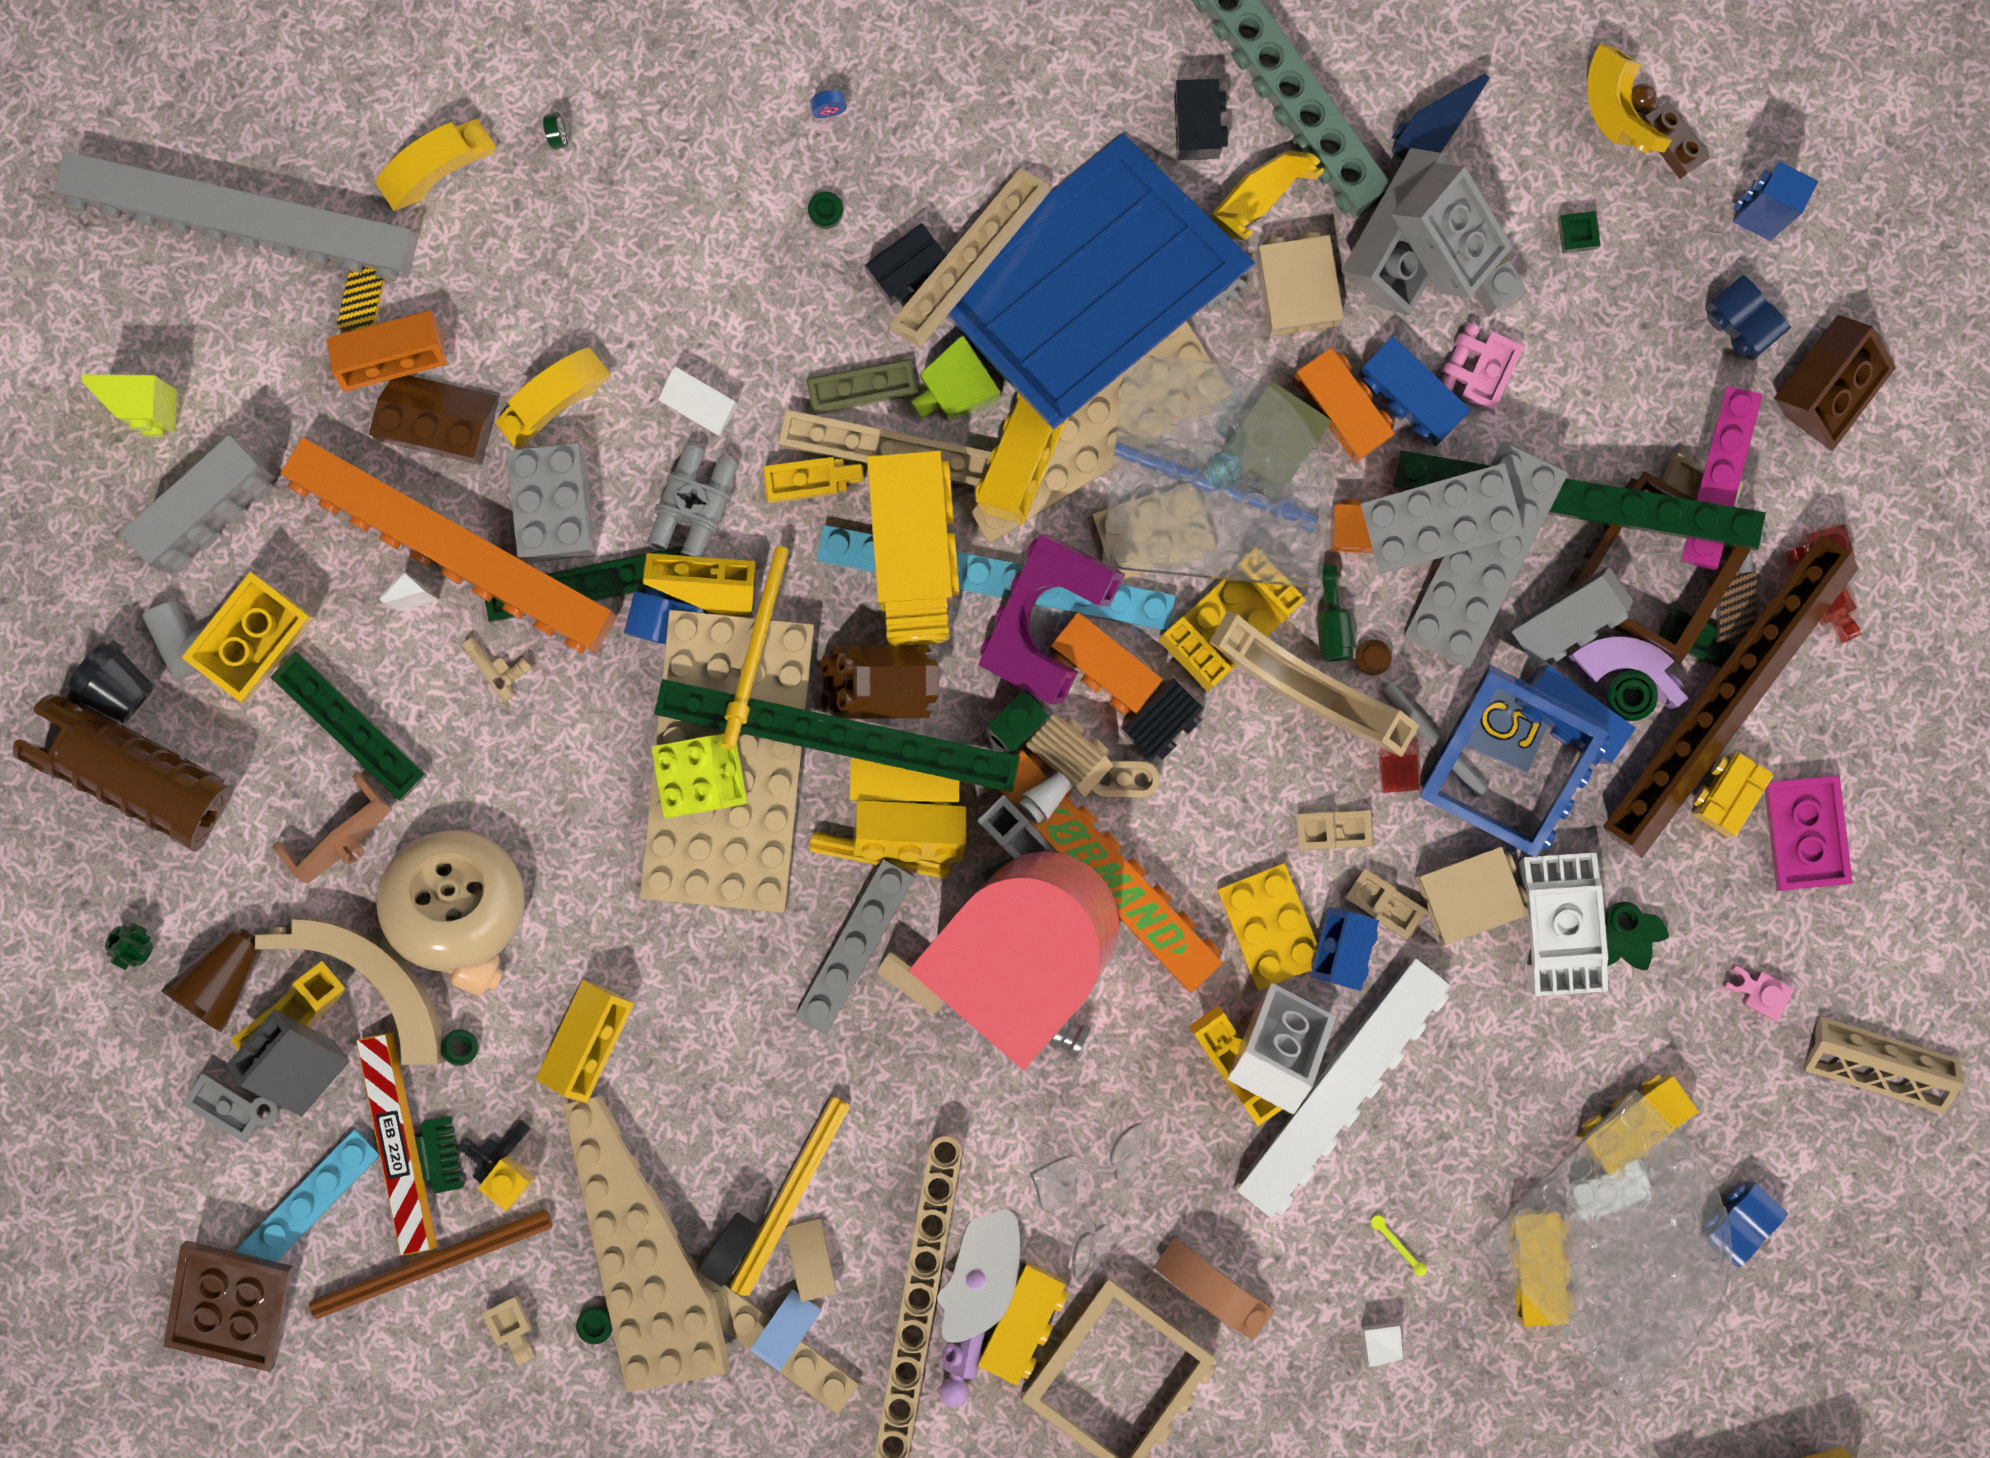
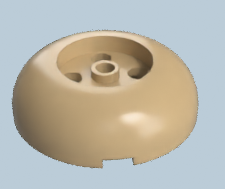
(487, 917)

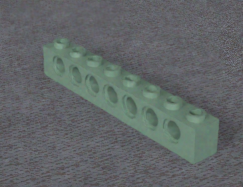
(1310, 98)

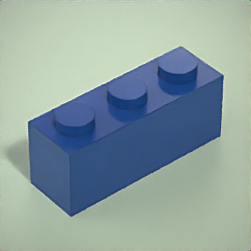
(1773, 200)
(1413, 392)
(1558, 686)

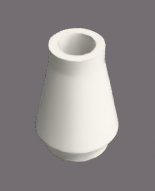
(1044, 798)

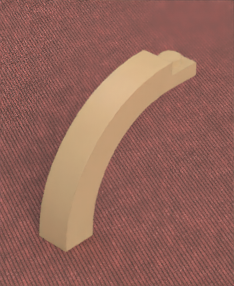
(1312, 688)
(399, 986)

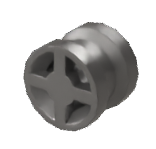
(1071, 1037)

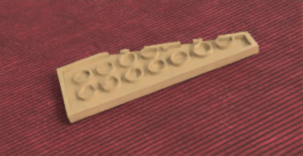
(1087, 441)
(655, 1299)

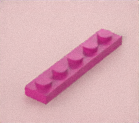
(1724, 465)

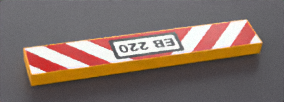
(396, 1144)

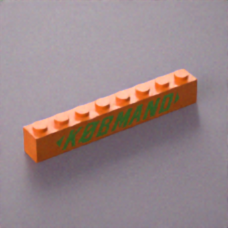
(1139, 905)

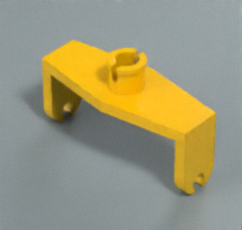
(1261, 190)

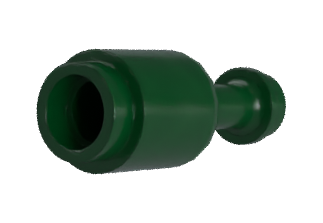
(1334, 623)

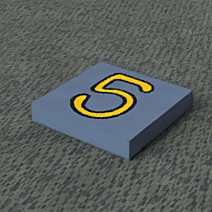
(1506, 733)

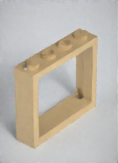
(1074, 1336)

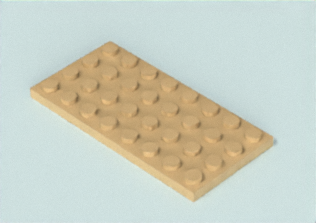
(744, 850)

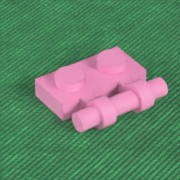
(1491, 371)

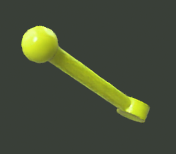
(1378, 1223)

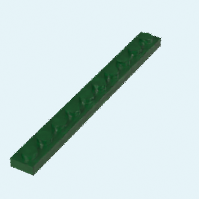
(1612, 505)
(842, 736)

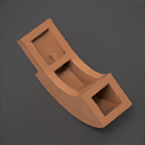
(1213, 1289)

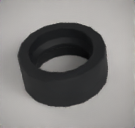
(729, 1249)

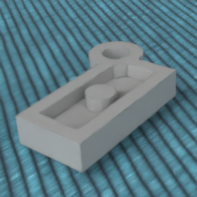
(228, 1107)

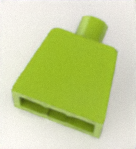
(955, 384)

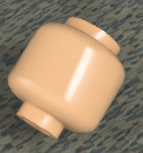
(477, 978)

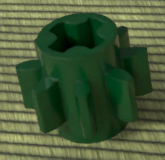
(128, 946)

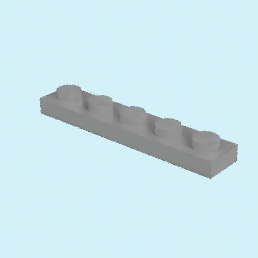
(855, 946)

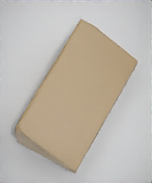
(895, 970)

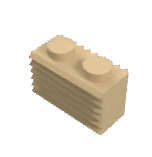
(1068, 752)

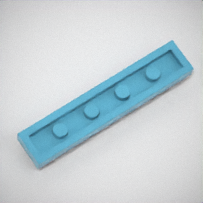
(312, 1198)

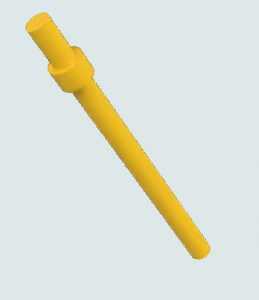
(738, 711)

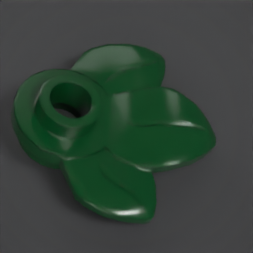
(1635, 939)

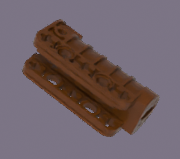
(128, 772)

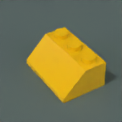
(248, 637)

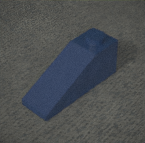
(1436, 123)

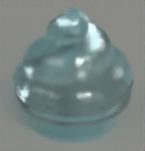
(1223, 469)

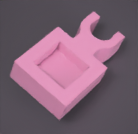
(1763, 993)

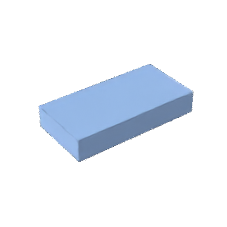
(785, 1330)

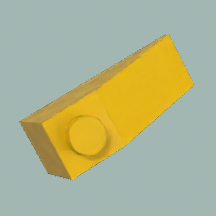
(708, 583)

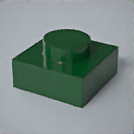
(1579, 232)

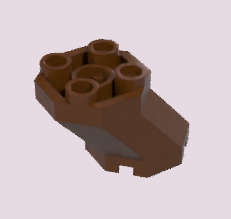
(879, 682)

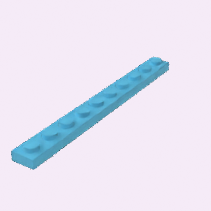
(995, 577)

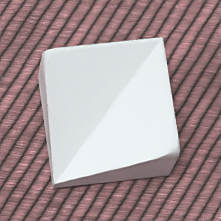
(1382, 1343)

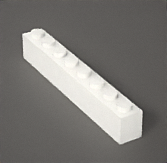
(1342, 1087)

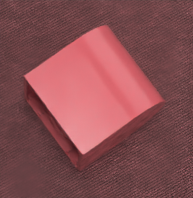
(1024, 951)

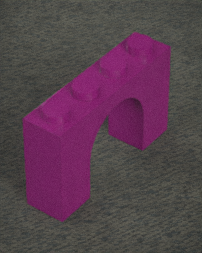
(1011, 648)

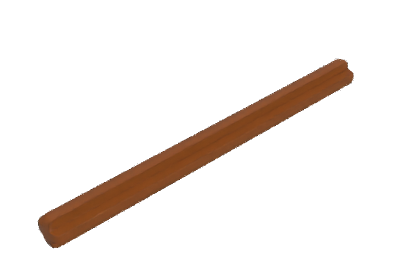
(430, 1264)

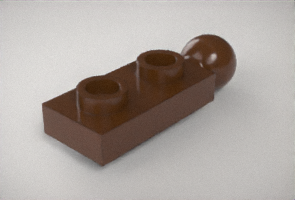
(1684, 151)

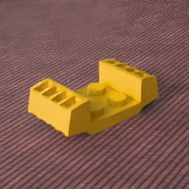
(1257, 603)

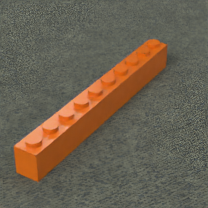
(449, 546)

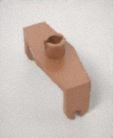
(342, 840)

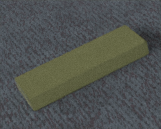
(862, 386)

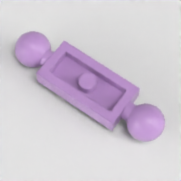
(961, 1358)

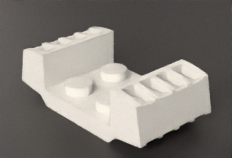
(1565, 924)

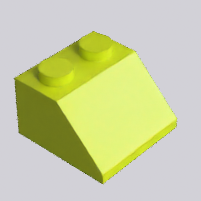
(137, 400)

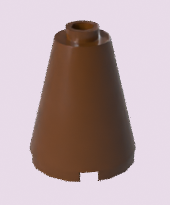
(215, 979)

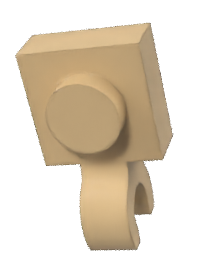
(508, 1324)

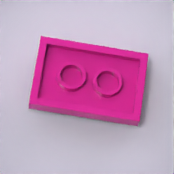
(1808, 833)

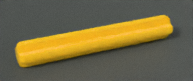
(844, 848)

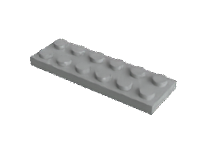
(1476, 581)

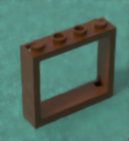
(1598, 550)

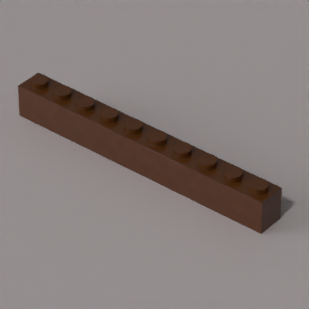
(1731, 696)

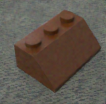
(1836, 381)
(434, 418)

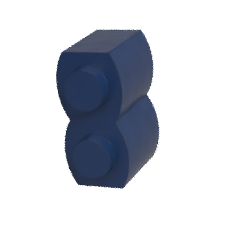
(1747, 318)

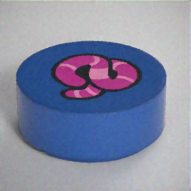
(828, 104)

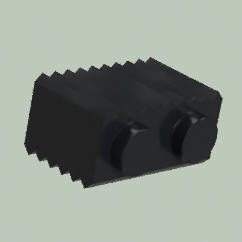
(1162, 720)

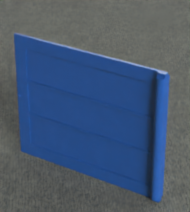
(1096, 281)

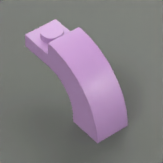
(1626, 655)

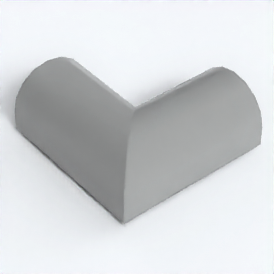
(172, 637)

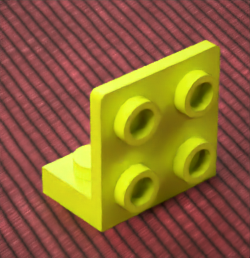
(698, 776)

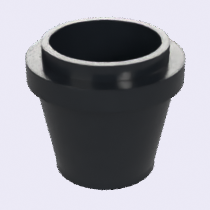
(109, 683)

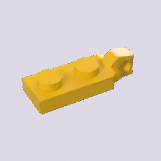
(809, 479)

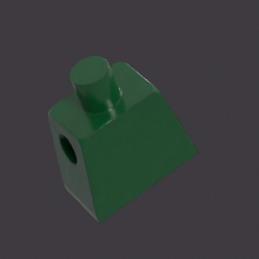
(1016, 723)

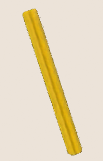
(789, 1196)

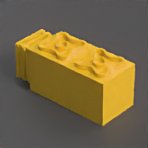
(913, 546)

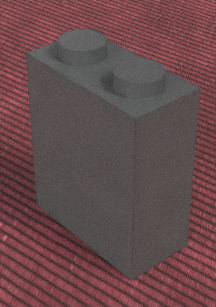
(287, 1063)

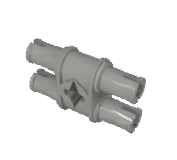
(682, 489)

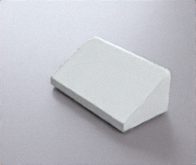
(697, 401)
(407, 594)

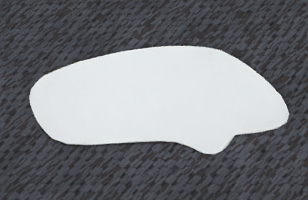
(993, 1248)

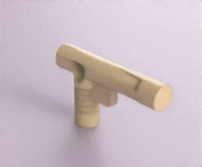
(497, 669)

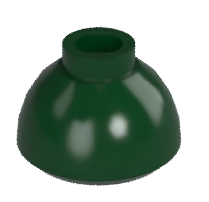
(1632, 695)

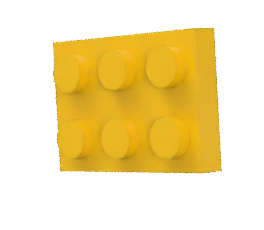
(1270, 926)

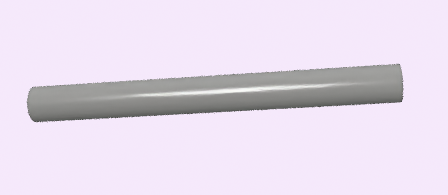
(1432, 736)

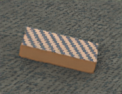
(1737, 609)

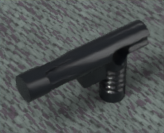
(493, 1151)

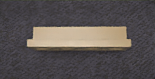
(1890, 1060)

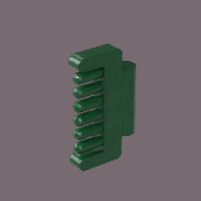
(431, 1158)

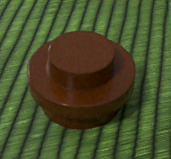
(1373, 657)

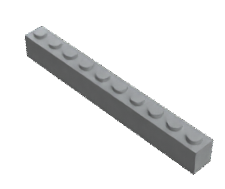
(235, 215)

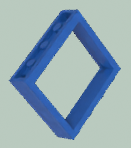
(1463, 729)

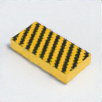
(360, 300)

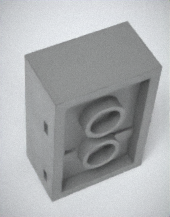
(1452, 230)

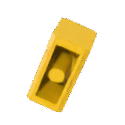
(1731, 793)

